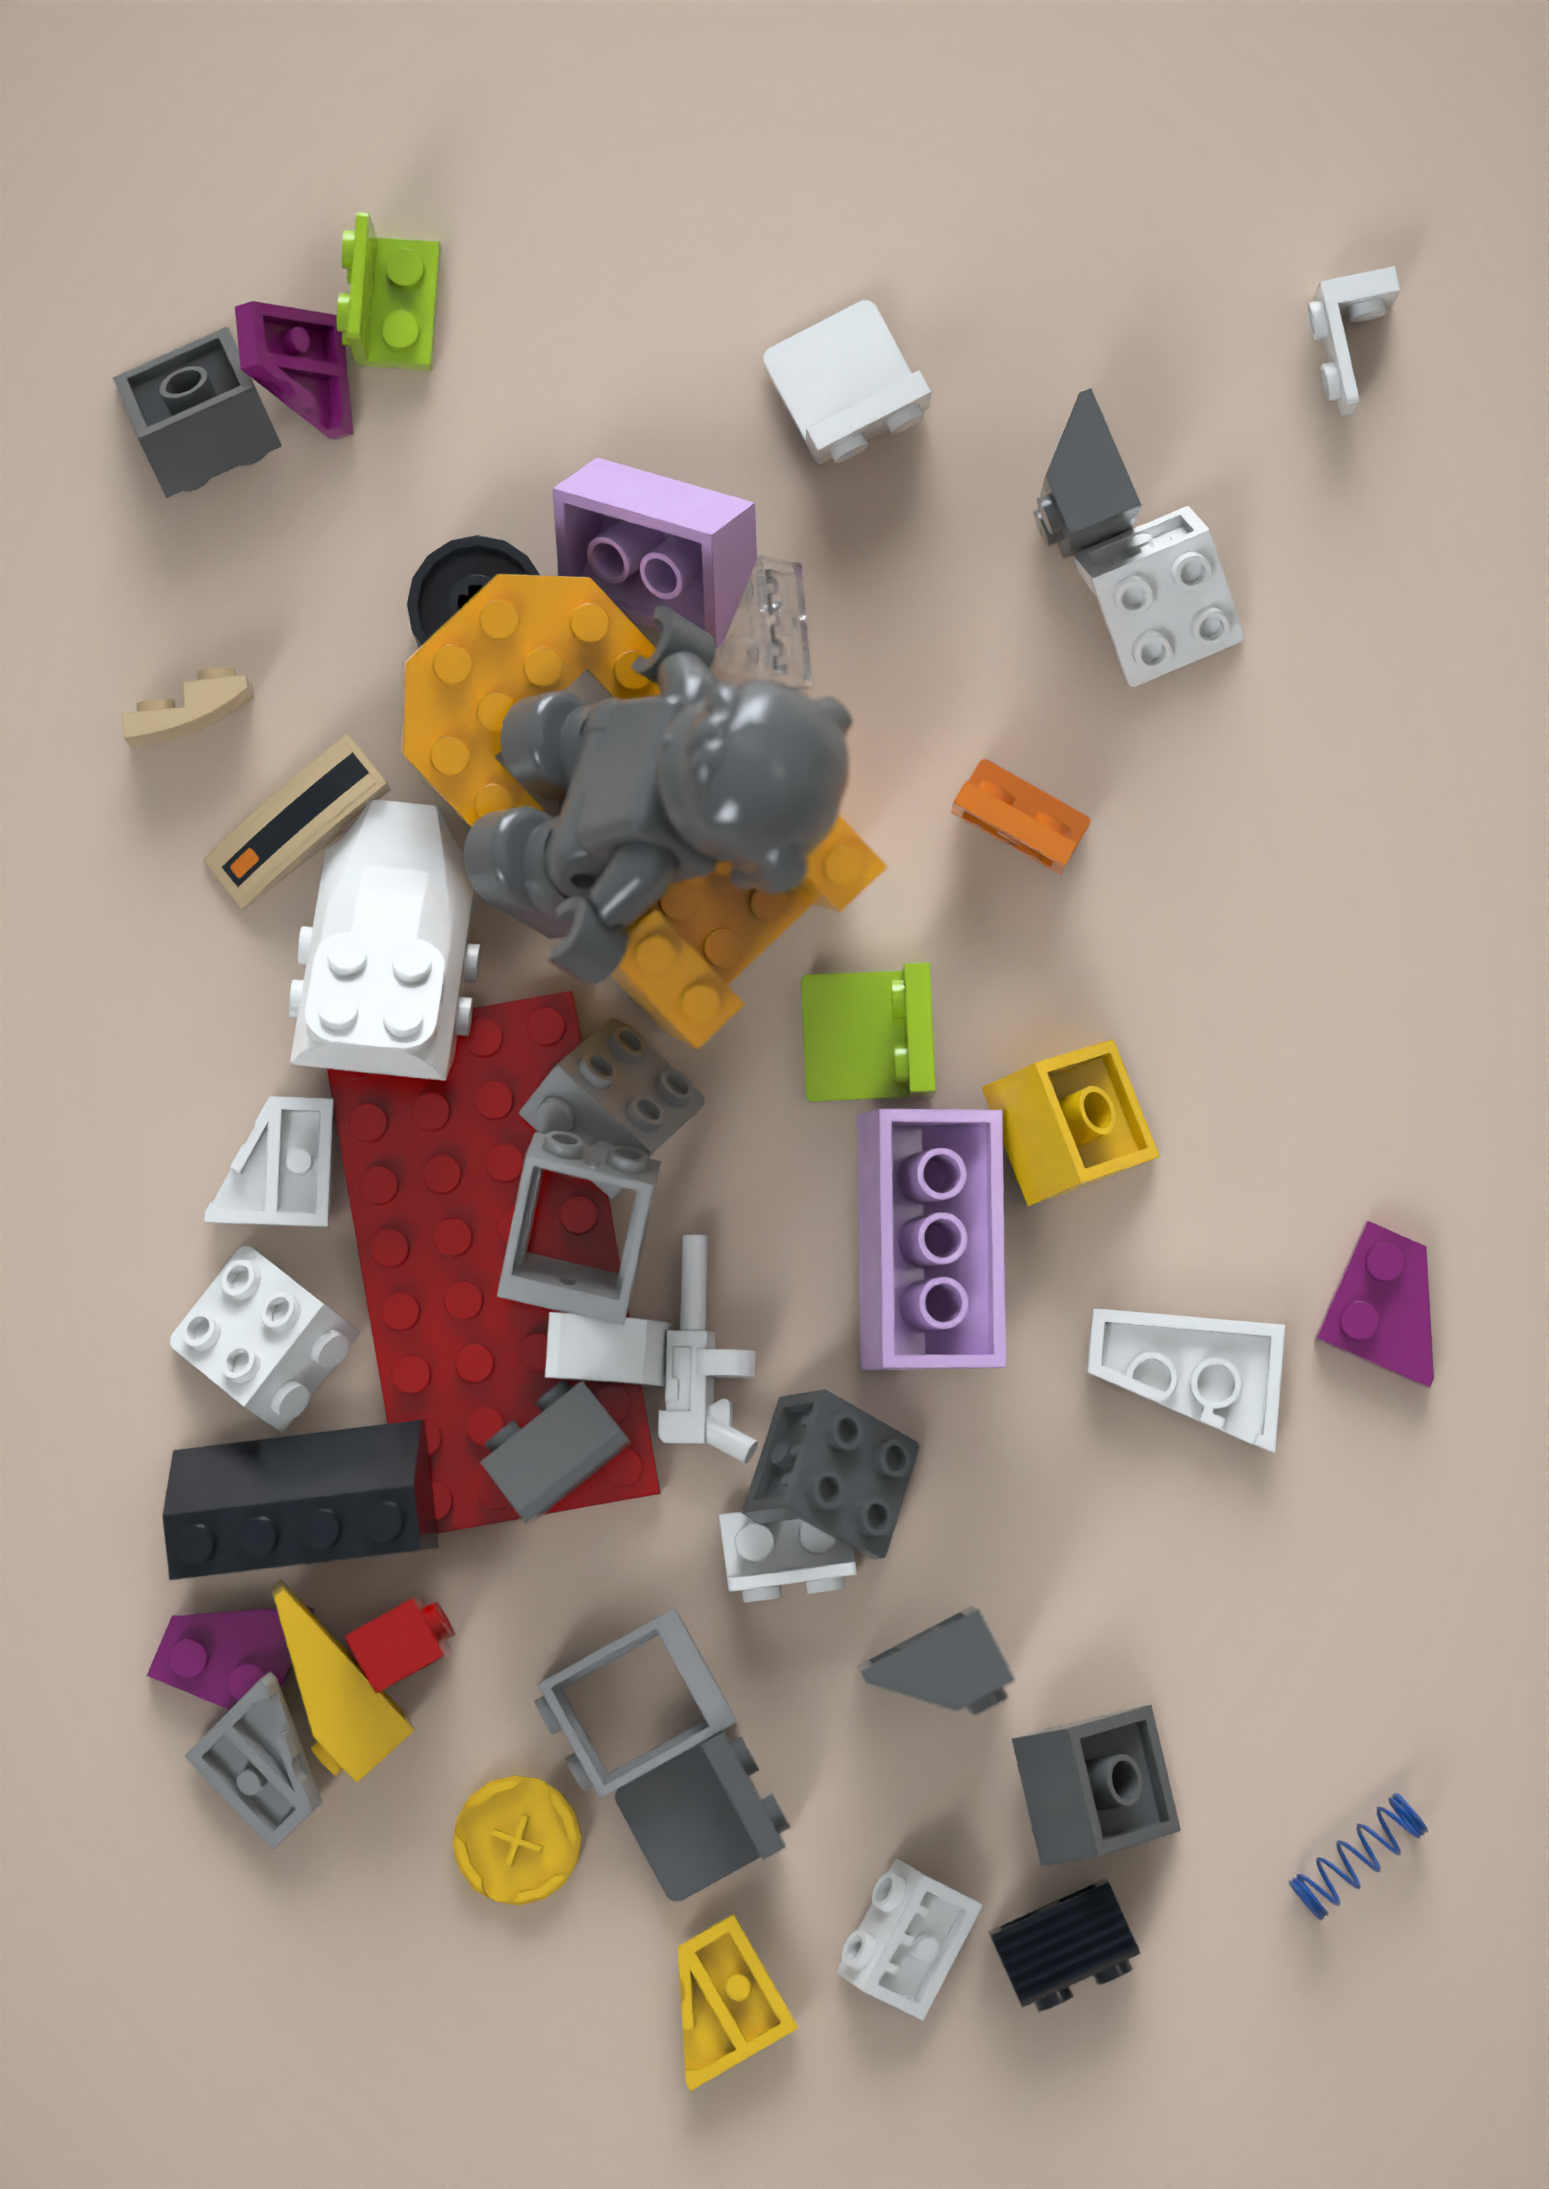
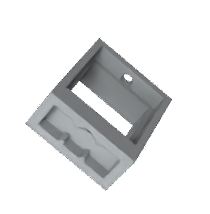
(565, 1284)
(585, 1761)

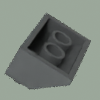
(945, 1665)

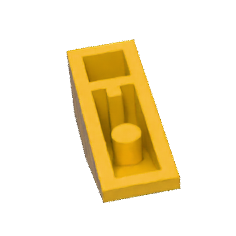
(344, 1713)

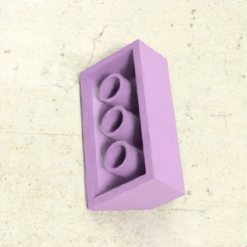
(931, 1239)

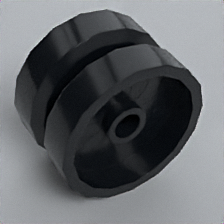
(455, 575)

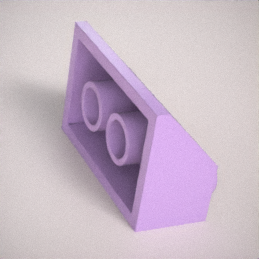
(656, 543)

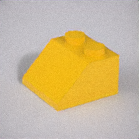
(1070, 1121)

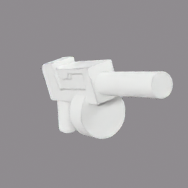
(694, 1364)

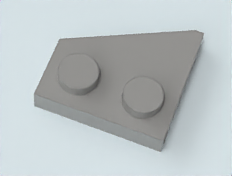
(260, 1763)

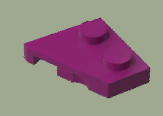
(298, 361)
(1384, 1306)
(222, 1653)

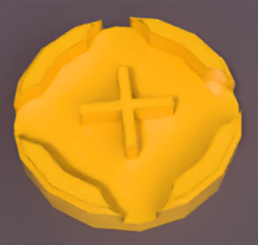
(517, 1840)

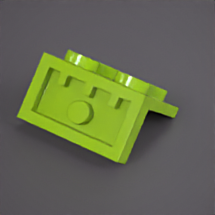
(391, 298)
(868, 1035)

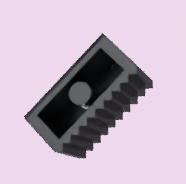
(1066, 1944)

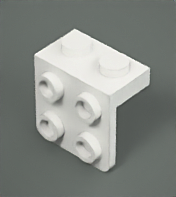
(846, 383)
(263, 1338)

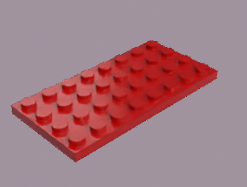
(432, 1216)

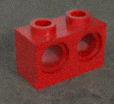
(401, 1642)

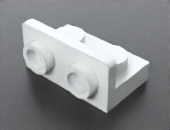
(779, 1554)
(908, 1939)

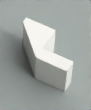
(606, 1351)

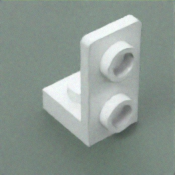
(1362, 299)

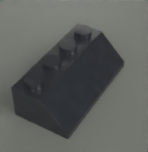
(299, 1500)

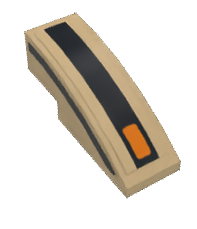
(296, 821)

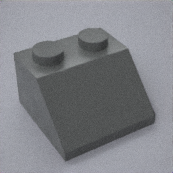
(196, 413)
(1086, 484)
(554, 1450)
(1096, 1785)

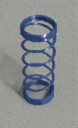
(1408, 1820)

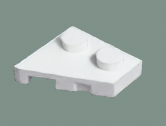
(282, 1168)

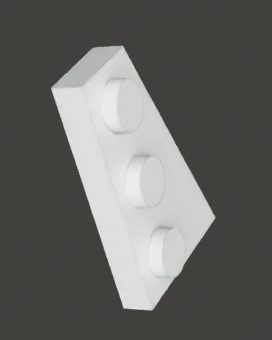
(1195, 1366)

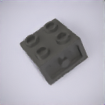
(832, 1471)

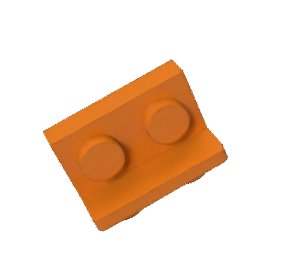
(1021, 815)

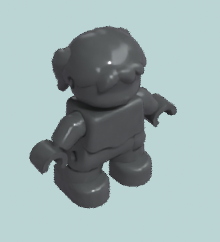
(656, 797)

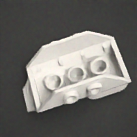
(388, 949)

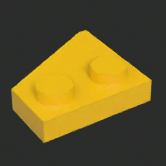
(726, 2002)

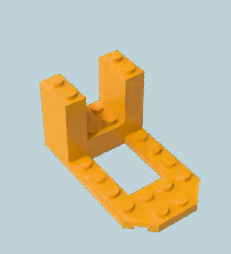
(538, 638)

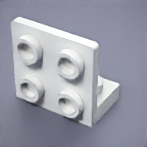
(1162, 595)

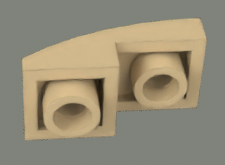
(206, 702)

